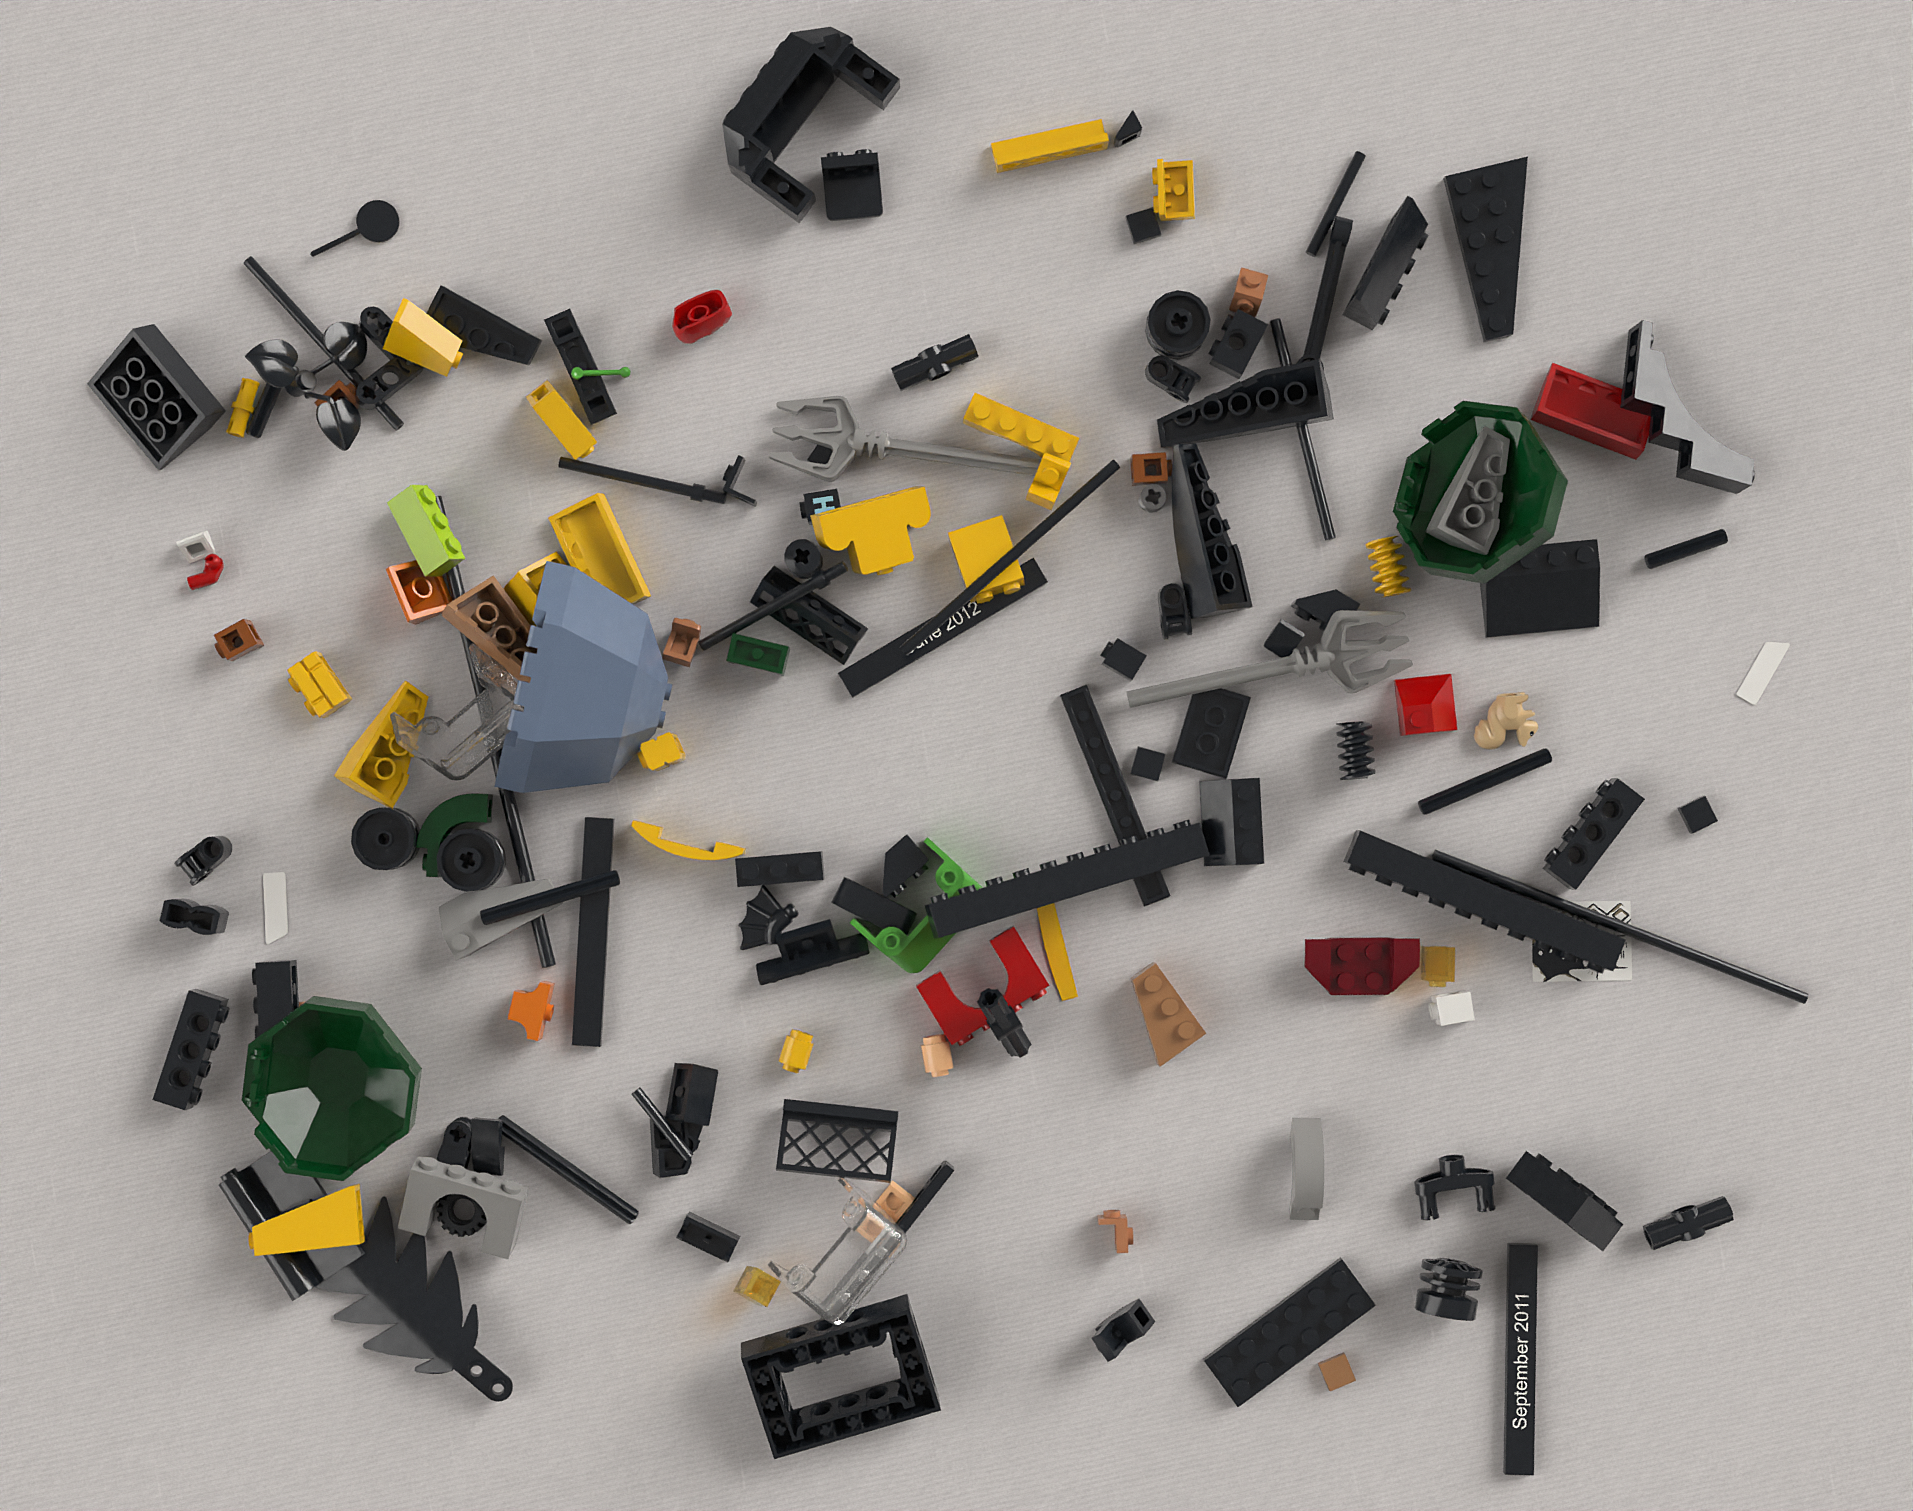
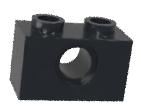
(1249, 331)

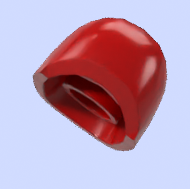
(700, 316)

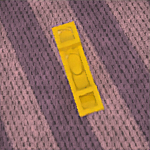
(653, 834)

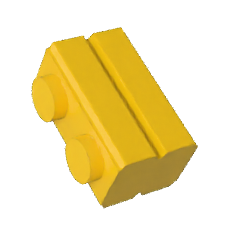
(319, 685)
(661, 752)

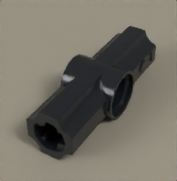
(935, 362)
(1004, 1022)
(1688, 1223)

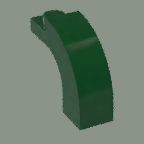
(445, 818)

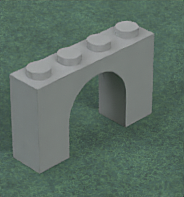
(500, 1200)

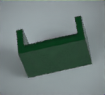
(758, 654)

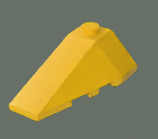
(376, 762)

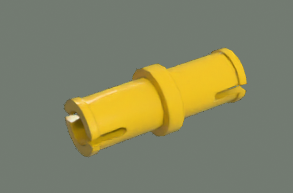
(242, 407)

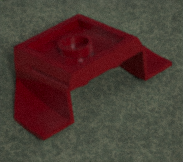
(1362, 963)

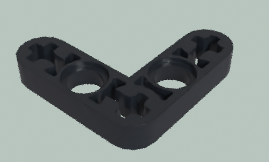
(396, 364)

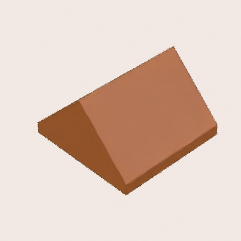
(418, 595)

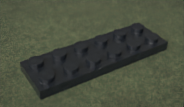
(1289, 1332)

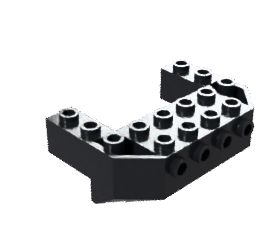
(783, 100)

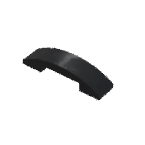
(575, 354)

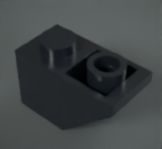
(1322, 606)
(901, 863)

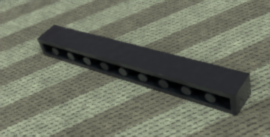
(1066, 880)
(1485, 901)

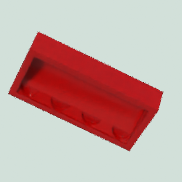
(1590, 412)

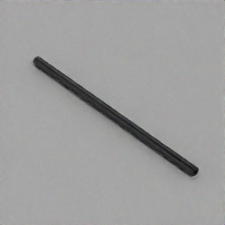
(1006, 560)

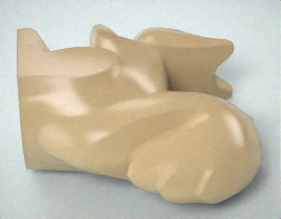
(1504, 715)

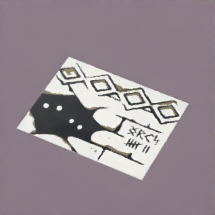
(1553, 968)

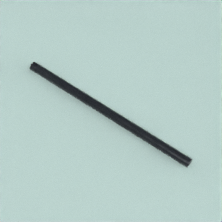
(315, 334)
(1305, 441)

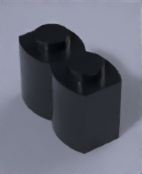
(191, 915)

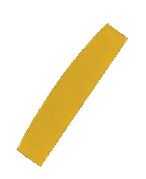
(1056, 951)

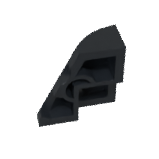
(665, 1159)

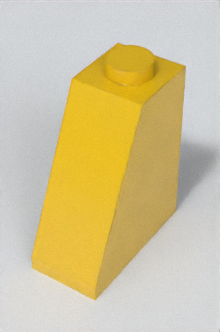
(422, 340)
(561, 420)

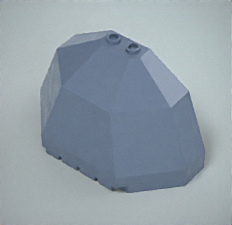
(590, 687)

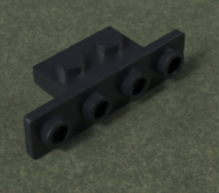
(810, 950)

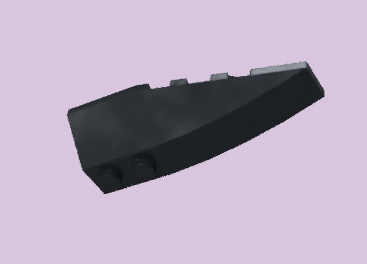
(1256, 405)
(1206, 558)

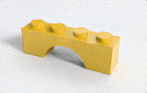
(1019, 428)

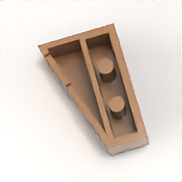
(1165, 1014)

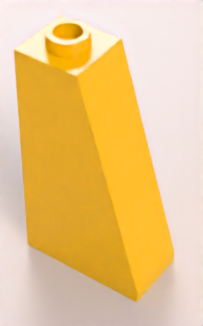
(317, 1225)

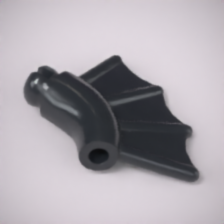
(765, 920)

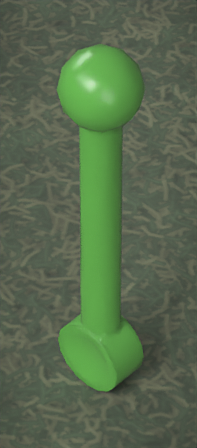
(577, 372)

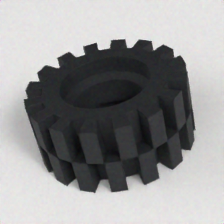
(454, 1224)

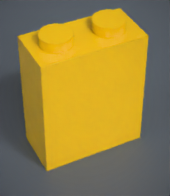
(979, 548)

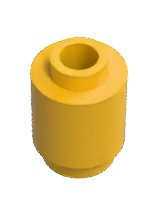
(796, 1051)

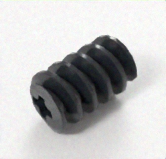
(809, 550)
(1355, 750)

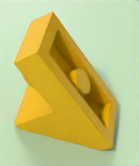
(1048, 481)

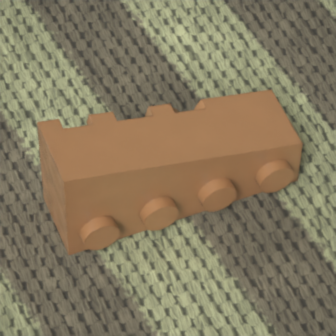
(493, 624)

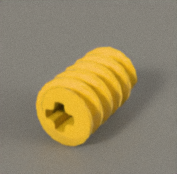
(1387, 566)

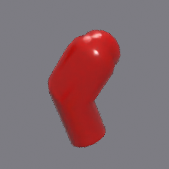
(210, 574)

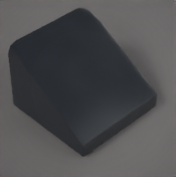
(1129, 131)
(1283, 639)

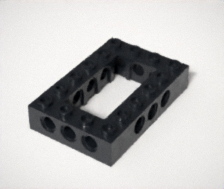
(851, 1413)

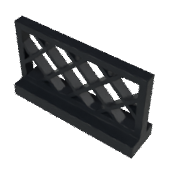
(844, 1117)

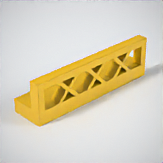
(1049, 146)

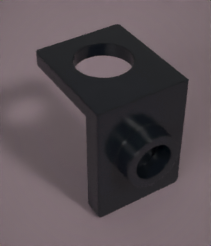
(731, 476)

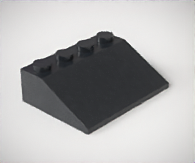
(1387, 266)
(155, 395)
(1545, 591)

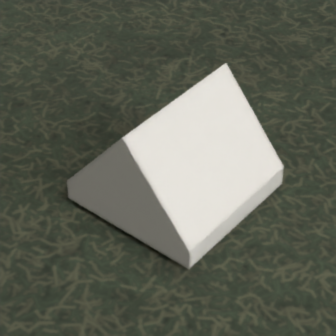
(196, 546)

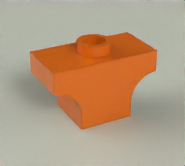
(533, 1009)

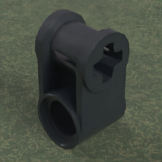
(1173, 379)
(1174, 613)
(200, 861)
(456, 1149)

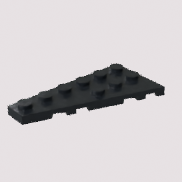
(1488, 224)

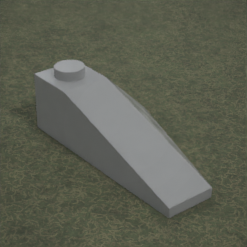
(1471, 504)
(462, 920)

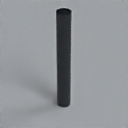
(662, 1124)

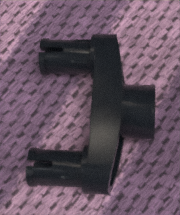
(1454, 1176)

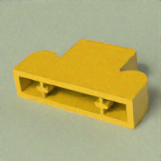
(874, 529)

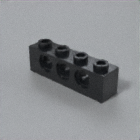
(1625, 804)
(169, 1087)

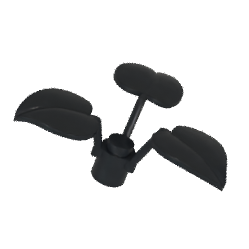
(276, 365)

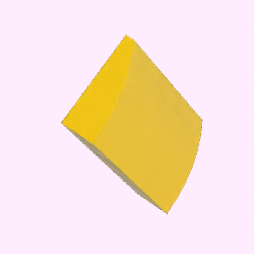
(598, 548)

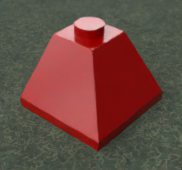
(1425, 704)

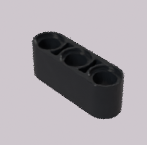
(873, 906)

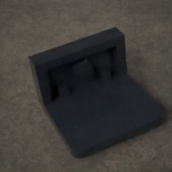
(852, 185)

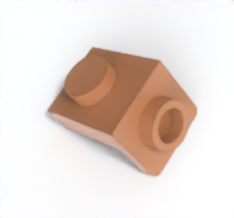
(1248, 291)
(682, 642)
(1123, 1234)

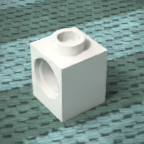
(1451, 1008)

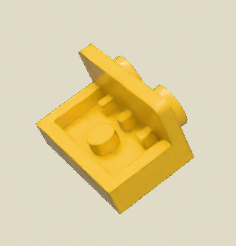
(1175, 190)

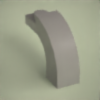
(1307, 1168)

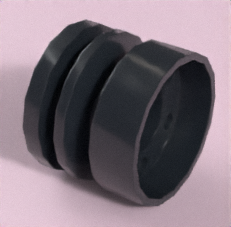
(1448, 1289)

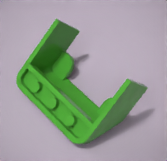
(920, 947)

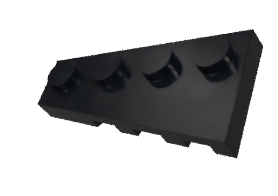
(482, 329)

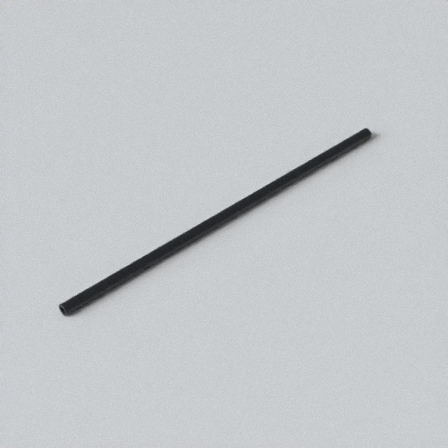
(507, 796)

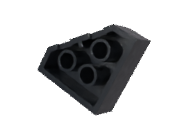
(1566, 1199)

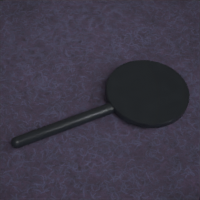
(375, 222)

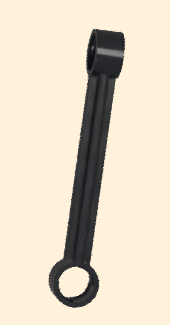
(1337, 245)

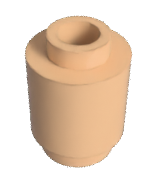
(937, 1055)

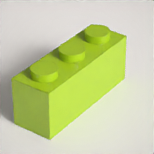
(426, 530)

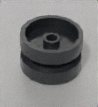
(1180, 308)
(369, 841)
(454, 863)

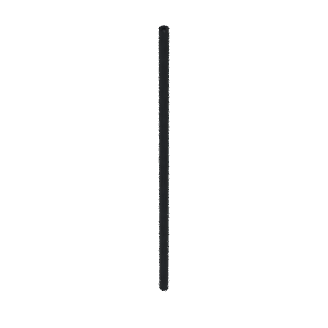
(1620, 926)

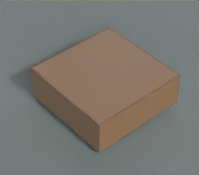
(1336, 1371)

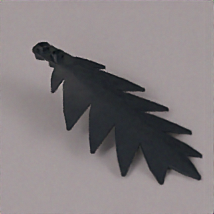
(425, 1322)

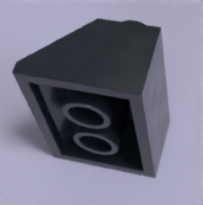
(1232, 821)

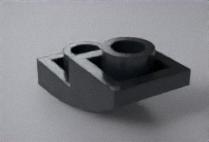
(486, 1146)

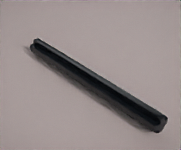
(568, 1171)

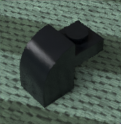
(1122, 1328)

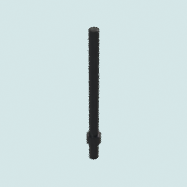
(696, 492)
(819, 580)

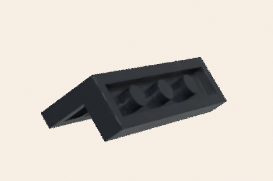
(812, 611)

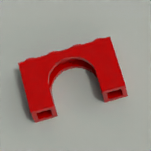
(961, 1020)

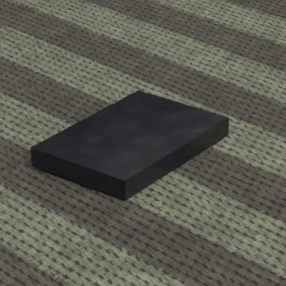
(1211, 731)

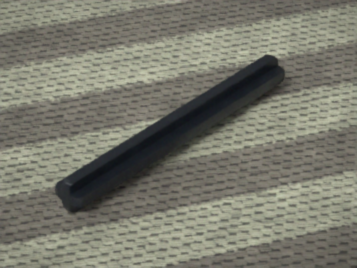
(1485, 781)
(549, 897)

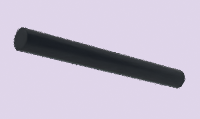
(1335, 203)

